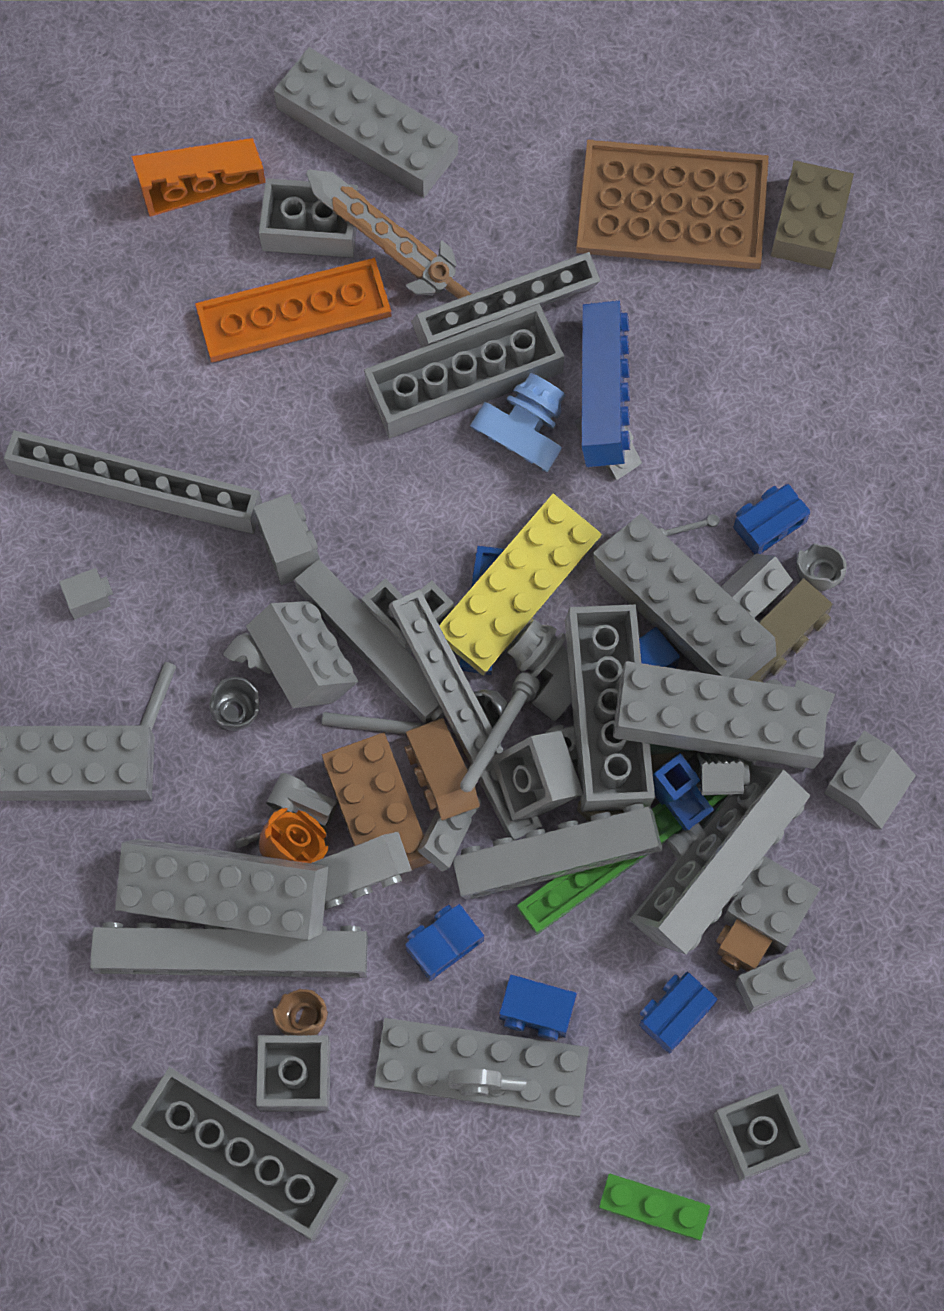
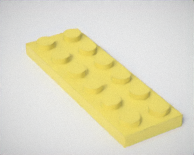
(518, 584)

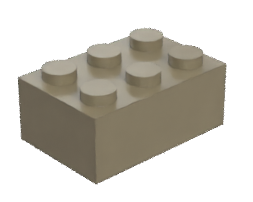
(812, 215)

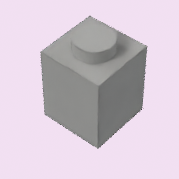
(86, 593)

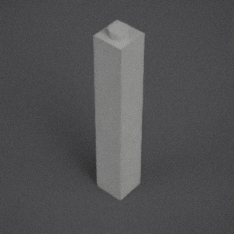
(369, 640)

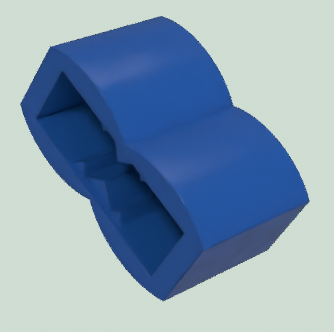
(444, 941)

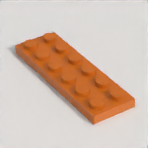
(293, 310)

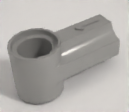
(295, 795)

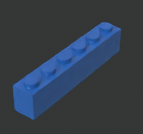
(604, 385)

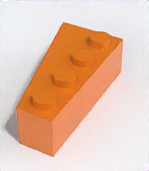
(197, 174)

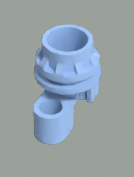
(519, 432)

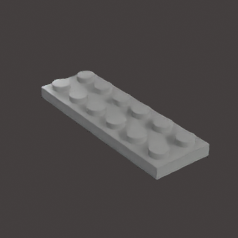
(420, 1055)

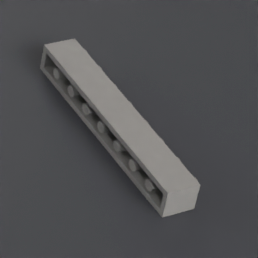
(132, 481)
(226, 952)

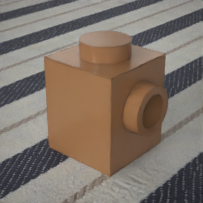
(742, 946)

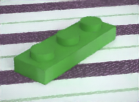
(654, 1207)

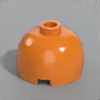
(293, 837)

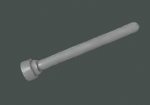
(523, 690)

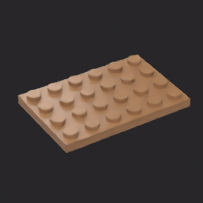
(673, 204)

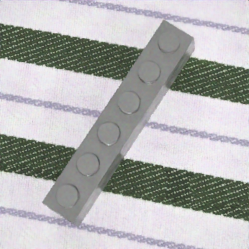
(482, 307)
(557, 852)

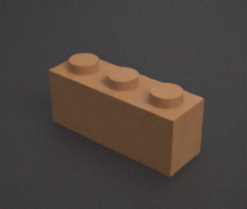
(439, 769)

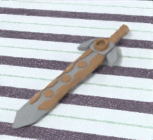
(433, 271)

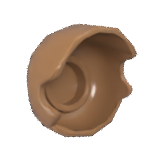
(312, 1017)

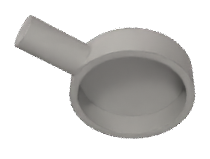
(479, 1082)

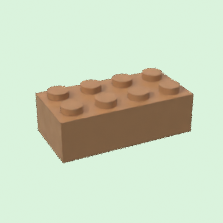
(374, 794)

